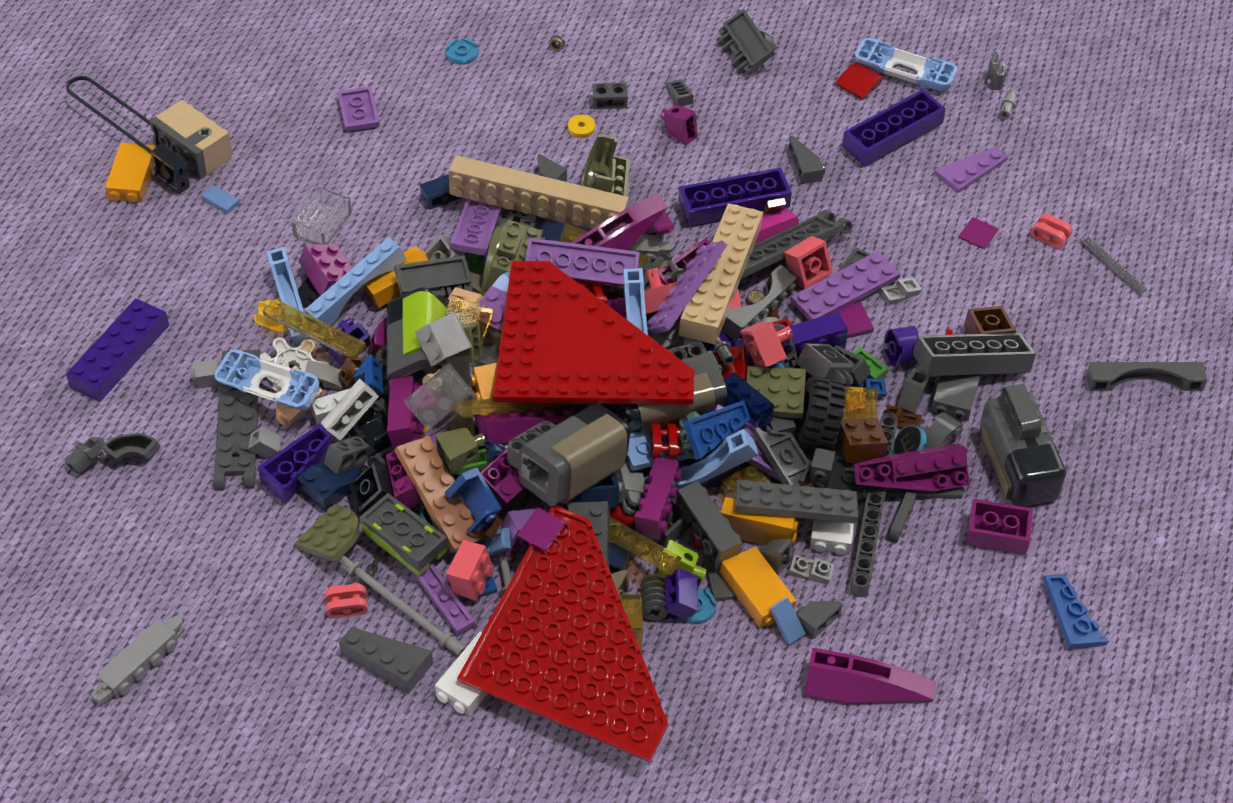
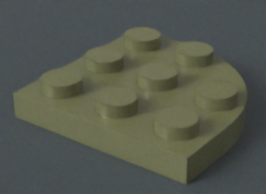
(782, 387)
(331, 534)

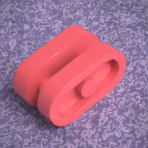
(1051, 230)
(346, 600)

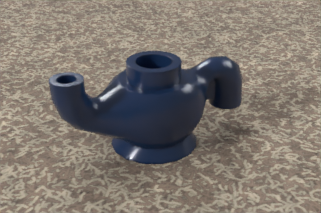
(493, 449)

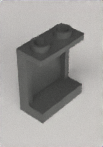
(955, 395)

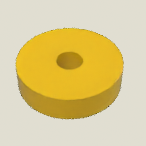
(581, 120)

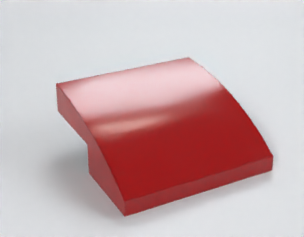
(859, 80)

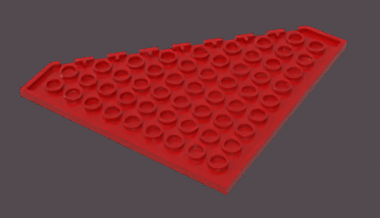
(577, 349)
(568, 647)

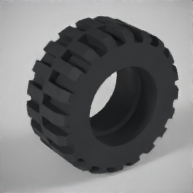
(821, 414)

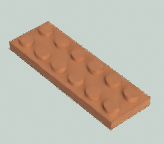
(431, 480)

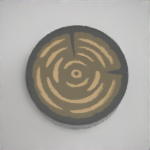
(755, 296)

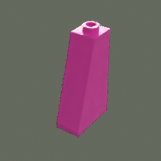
(776, 222)

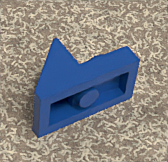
(371, 374)

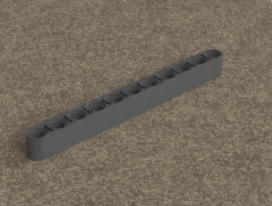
(872, 520)

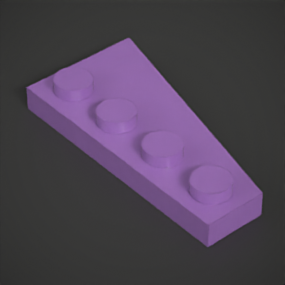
(969, 170)

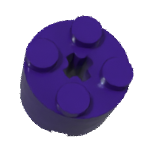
(901, 345)

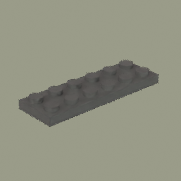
(796, 501)

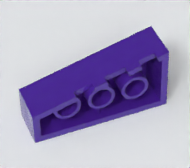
(283, 468)

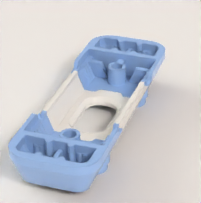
(882, 57)
(247, 371)

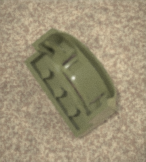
(603, 161)
(505, 243)

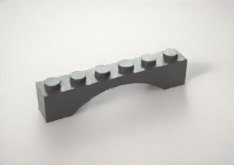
(777, 288)
(1184, 375)

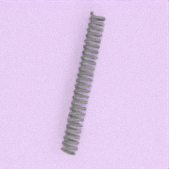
(1110, 260)

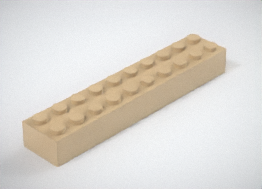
(533, 193)
(712, 300)

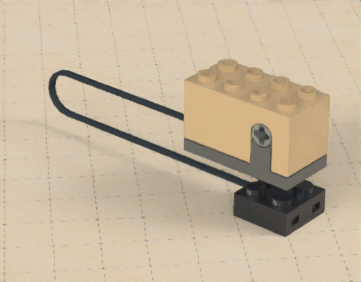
(181, 138)

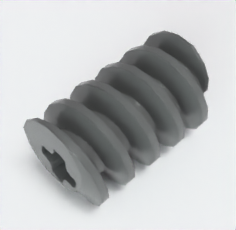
(653, 597)

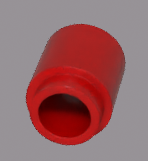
(619, 515)

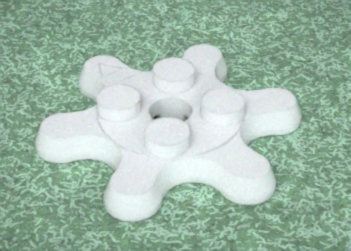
(287, 355)

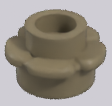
(554, 46)

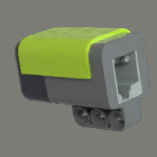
(403, 353)

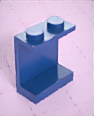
(477, 498)

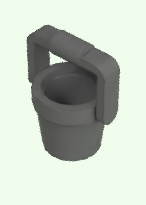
(83, 456)

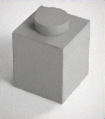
(205, 374)
(264, 442)

